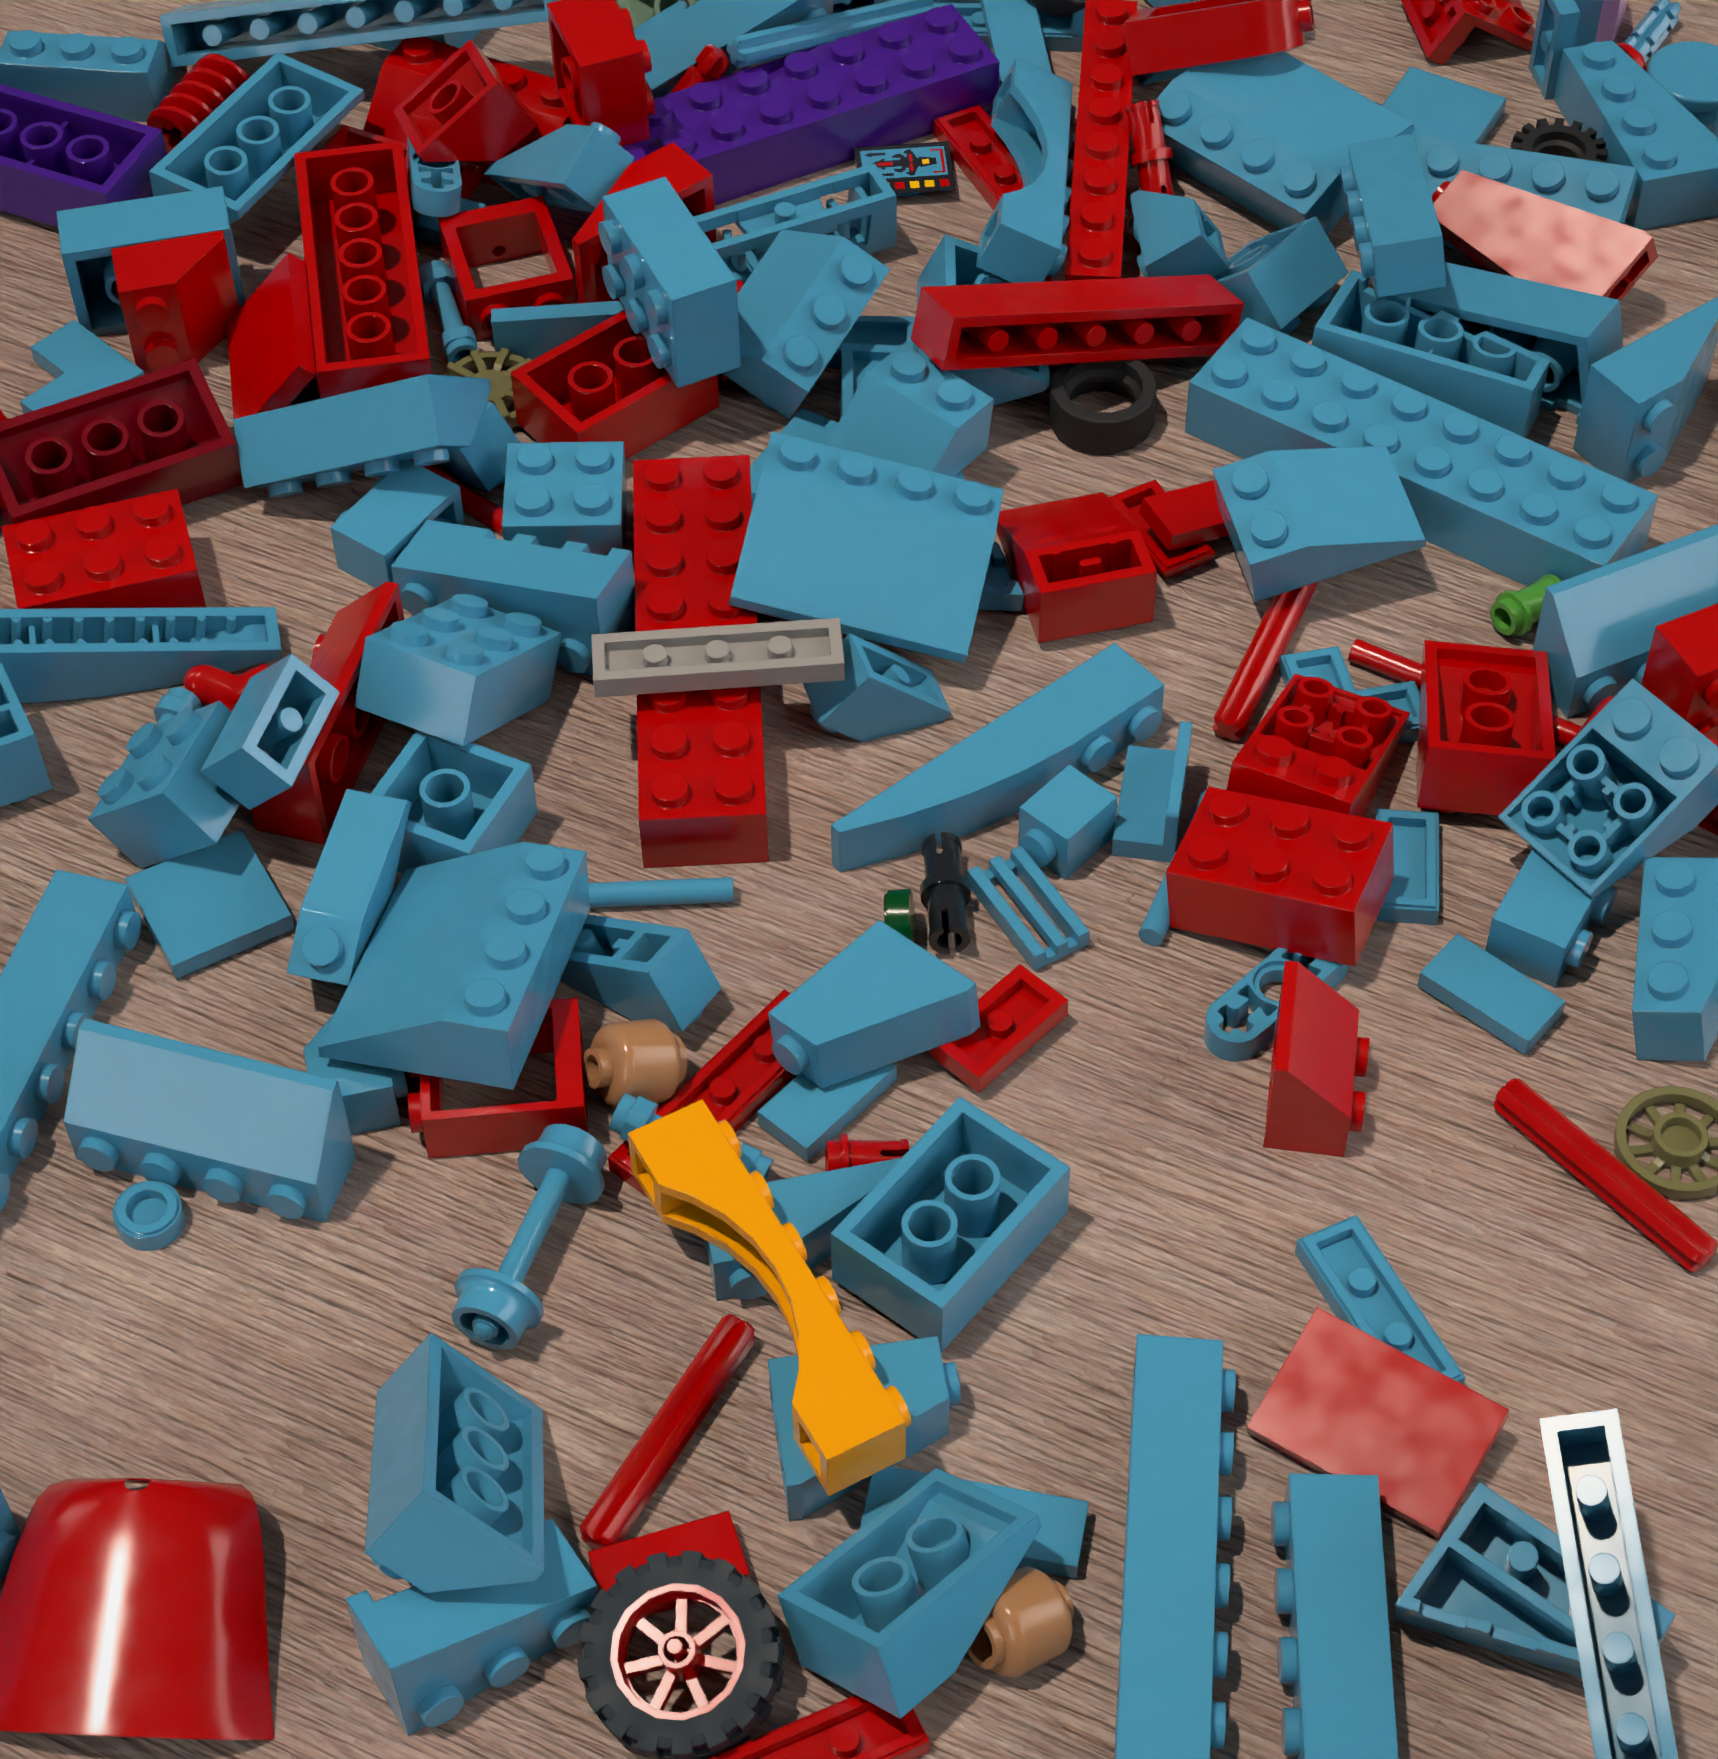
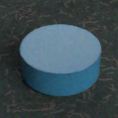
(149, 1215)

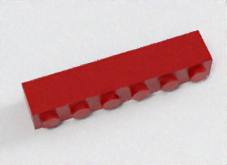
(1074, 321)

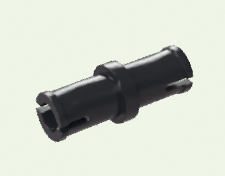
(945, 893)

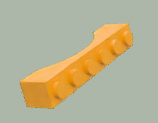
(839, 1406)

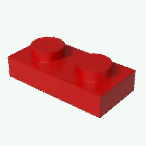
(1011, 1021)

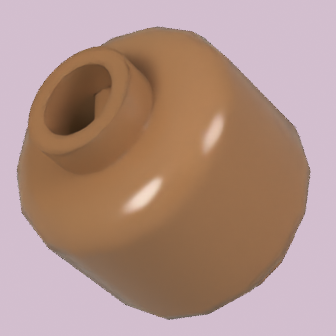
(635, 1060)
(1025, 1626)

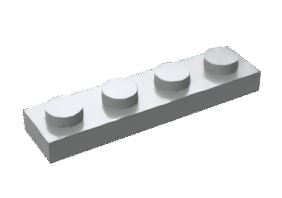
(717, 657)

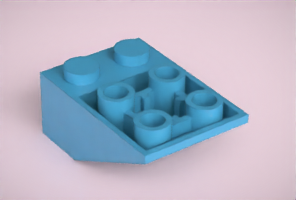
(1618, 791)

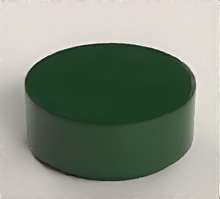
(900, 912)

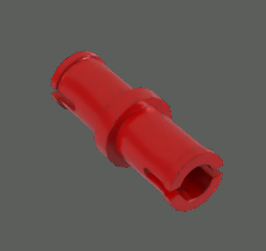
(1149, 147)

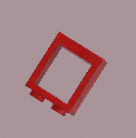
(499, 235)
(512, 1125)

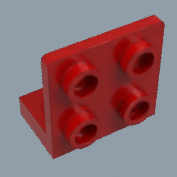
(1446, 23)

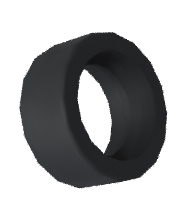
(1102, 431)

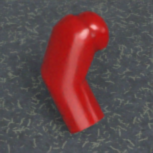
(215, 684)

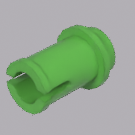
(1517, 611)

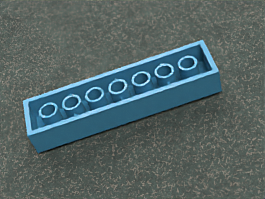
(1466, 478)

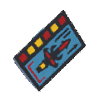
(911, 167)

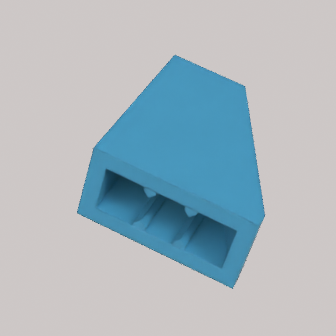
(872, 1009)
(911, 1367)

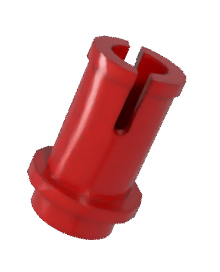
(851, 1153)

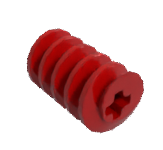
(196, 97)

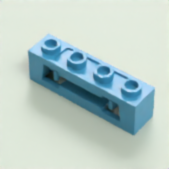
(865, 220)

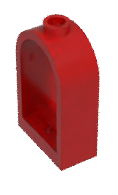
(1214, 32)

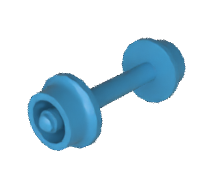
(496, 1305)

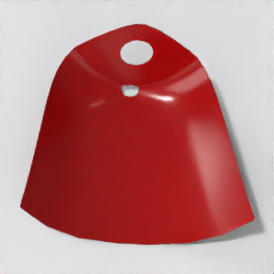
(137, 1613)

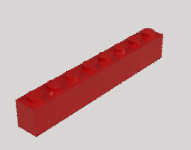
(1101, 144)

